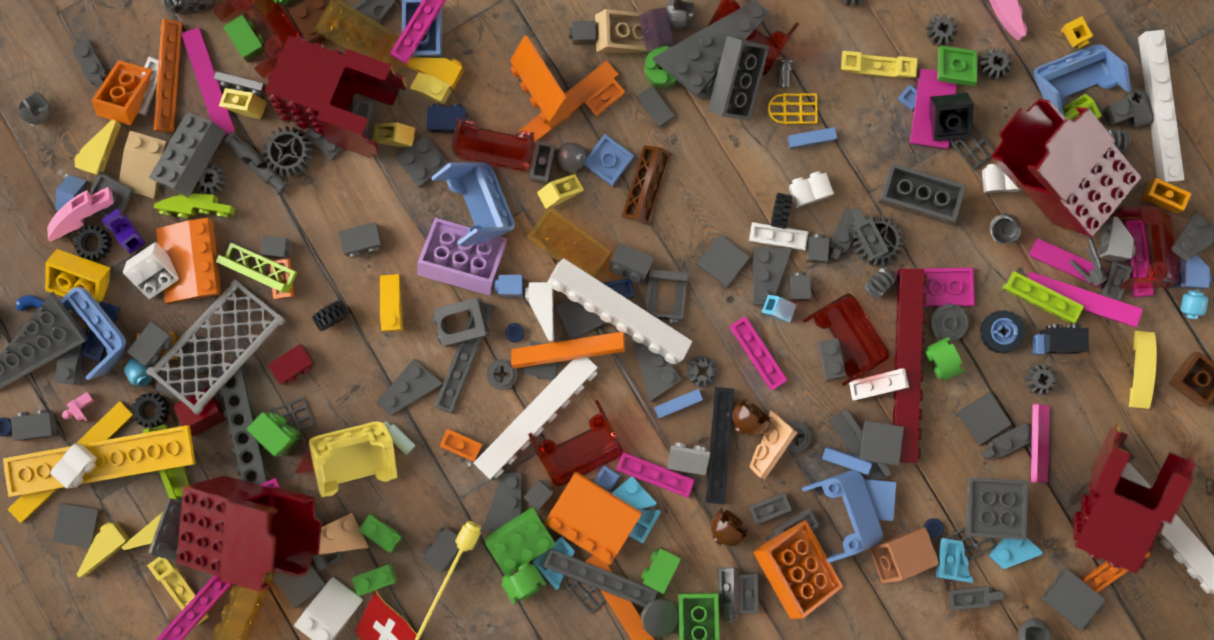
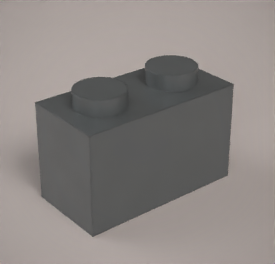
(542, 162)
(360, 240)
(630, 263)
(151, 344)
(831, 359)
(34, 426)
(443, 550)

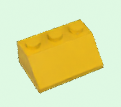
(70, 271)

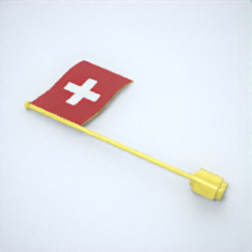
(384, 623)

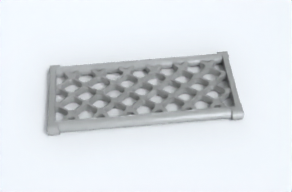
(159, 366)

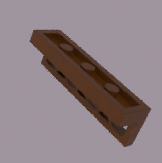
(650, 184)

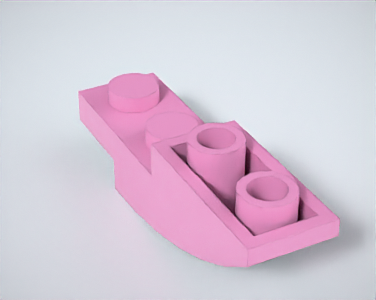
(1009, 15)
(71, 215)

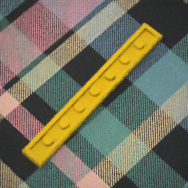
(102, 430)

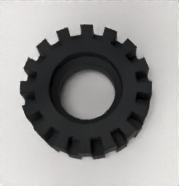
(781, 210)
(82, 238)
(330, 315)
(142, 401)

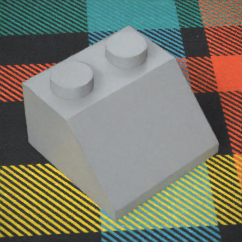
(1115, 242)

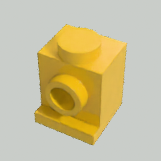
(1080, 27)

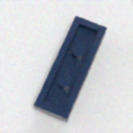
(94, 347)

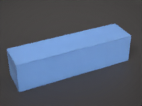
(812, 138)
(678, 403)
(847, 460)

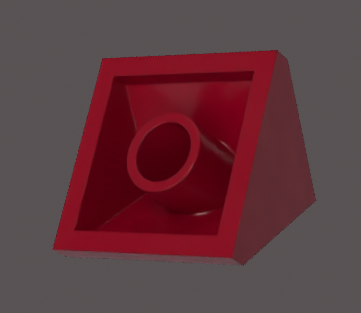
(210, 416)

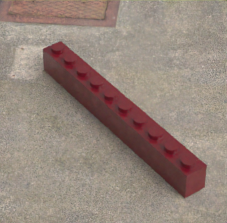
(909, 357)

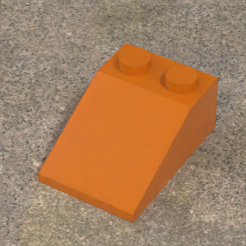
(122, 92)

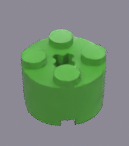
(654, 75)
(945, 359)
(523, 583)

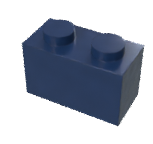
(444, 119)

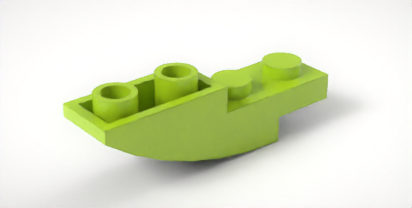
(188, 206)

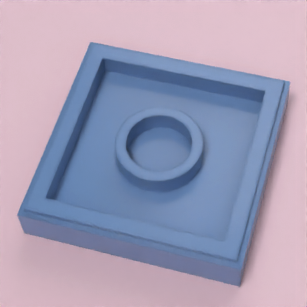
(608, 160)
(883, 497)

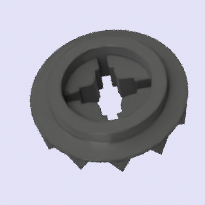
(494, 380)
(702, 381)
(804, 441)

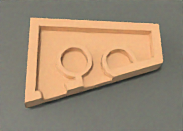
(774, 443)
(342, 536)

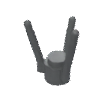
(1097, 274)

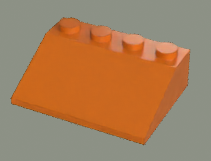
(539, 83)
(194, 257)
(593, 518)
(798, 570)

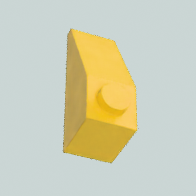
(440, 68)
(390, 303)

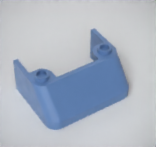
(1079, 71)
(483, 197)
(84, 305)
(860, 510)

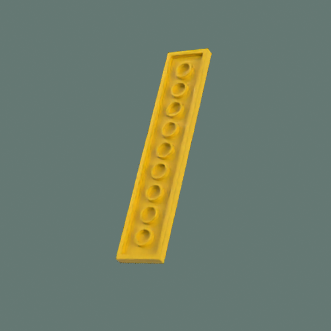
(114, 460)

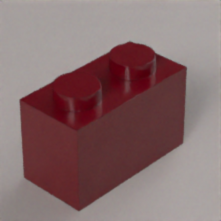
(291, 365)

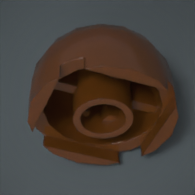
(749, 419)
(727, 529)

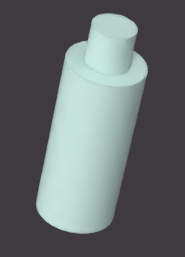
(399, 438)

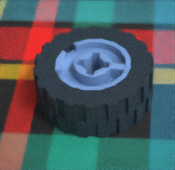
(995, 340)

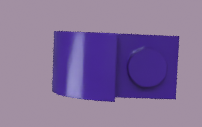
(124, 230)

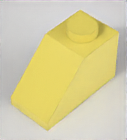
(431, 88)
(243, 103)
(393, 134)
(560, 190)

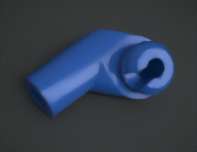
(24, 302)

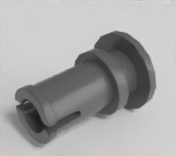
(785, 72)

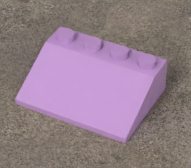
(464, 265)

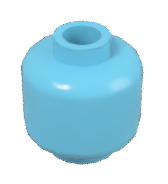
(1194, 304)
(137, 373)

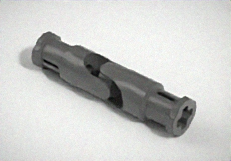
(255, 161)

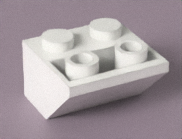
(151, 270)

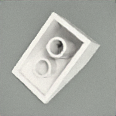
(542, 302)
(329, 611)

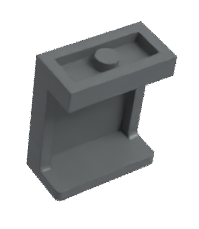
(1073, 599)

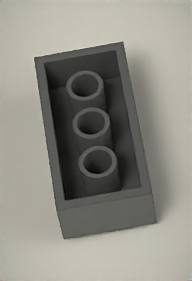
(738, 78)
(187, 154)
(922, 194)

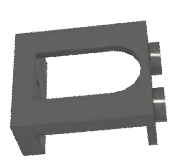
(681, 279)
(482, 327)

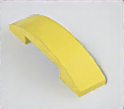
(878, 66)
(1144, 369)
(174, 582)

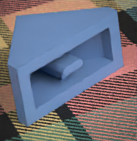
(68, 190)

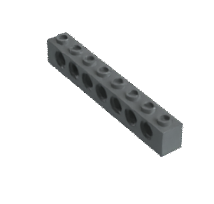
(235, 431)

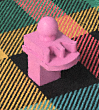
(76, 405)

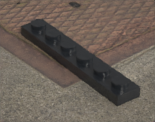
(719, 445)

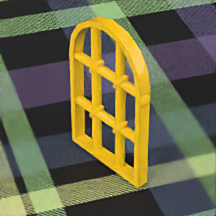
(800, 113)

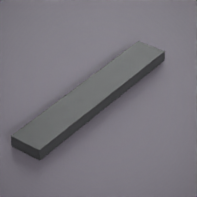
(460, 367)
(599, 578)

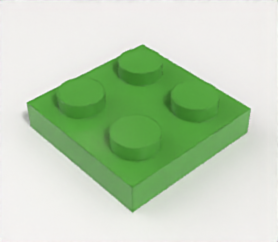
(957, 66)

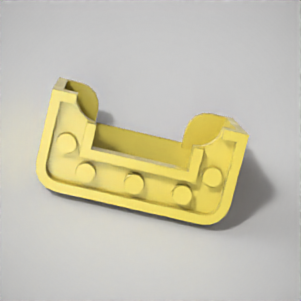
(352, 455)

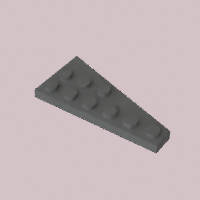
(698, 57)
(41, 339)

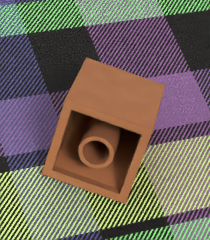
(904, 556)

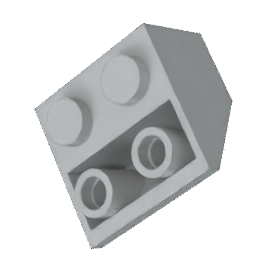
(688, 459)

